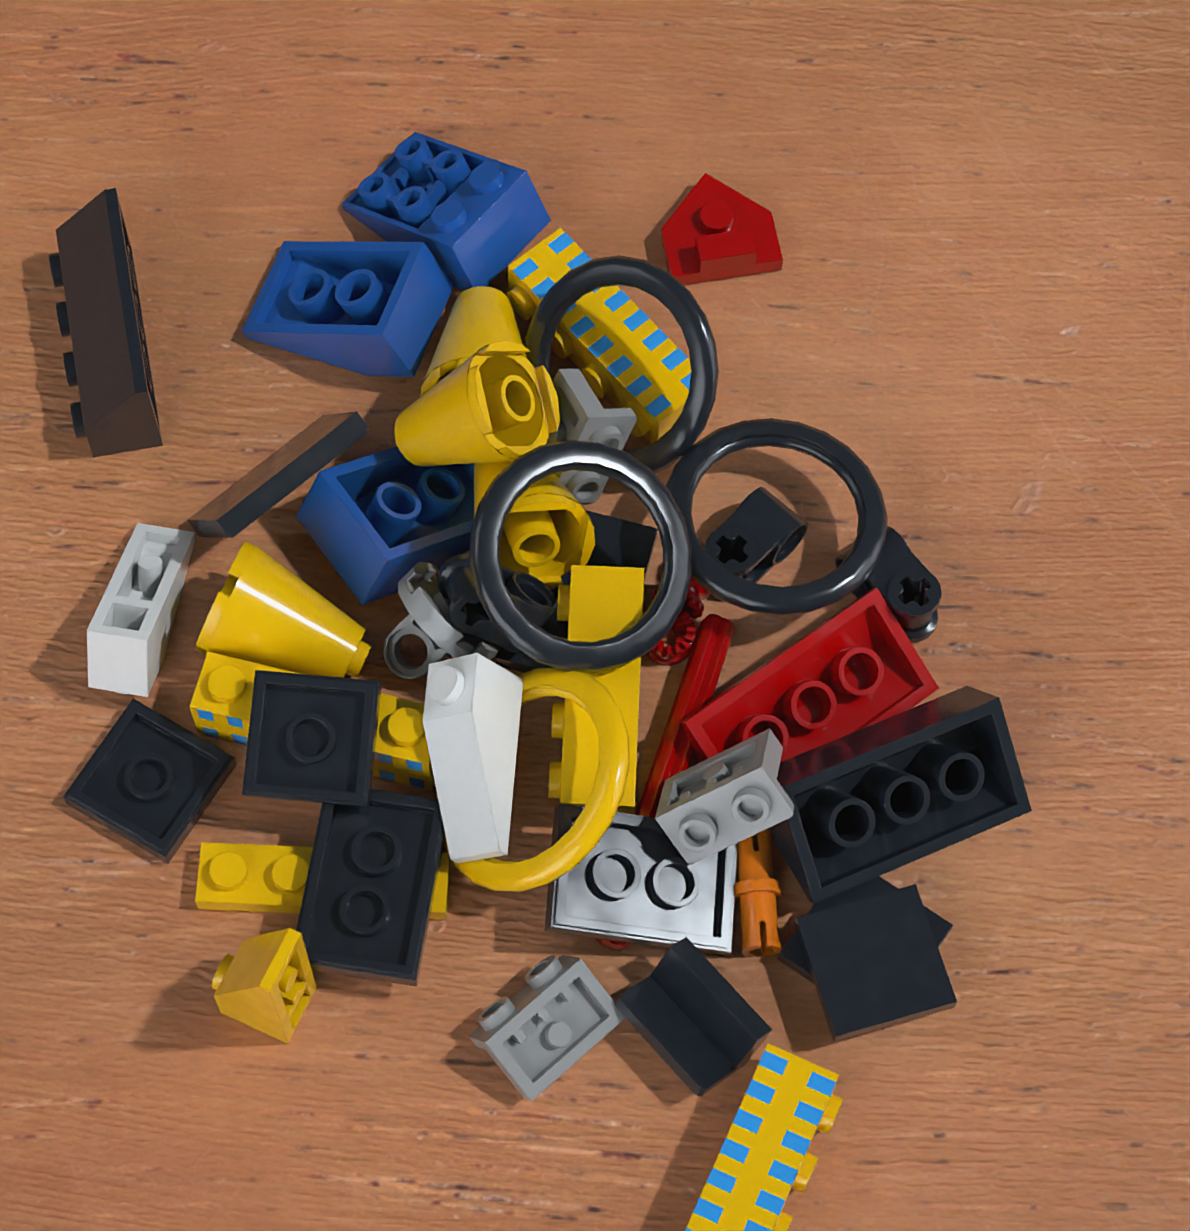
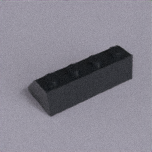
(105, 329)
(898, 791)

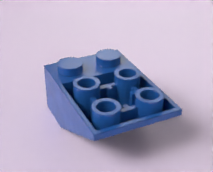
(457, 202)

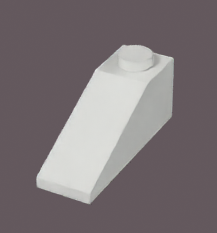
(138, 611)
(472, 751)

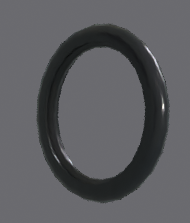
(686, 311)
(815, 443)
(489, 580)

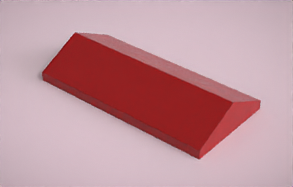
(821, 686)

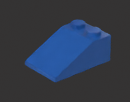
(352, 304)
(386, 516)

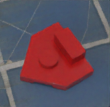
(719, 235)

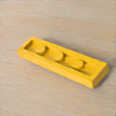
(272, 878)

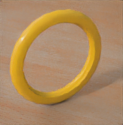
(601, 804)

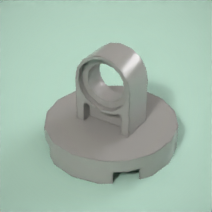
(431, 622)

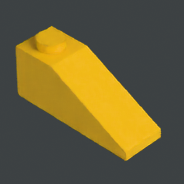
(266, 983)

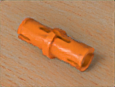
(757, 895)

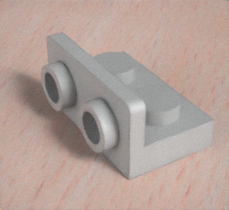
(586, 420)
(725, 798)
(546, 1024)

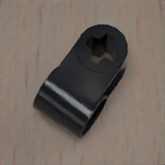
(756, 536)
(904, 587)
(467, 612)

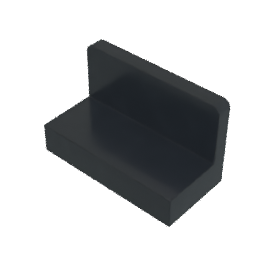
(694, 1018)

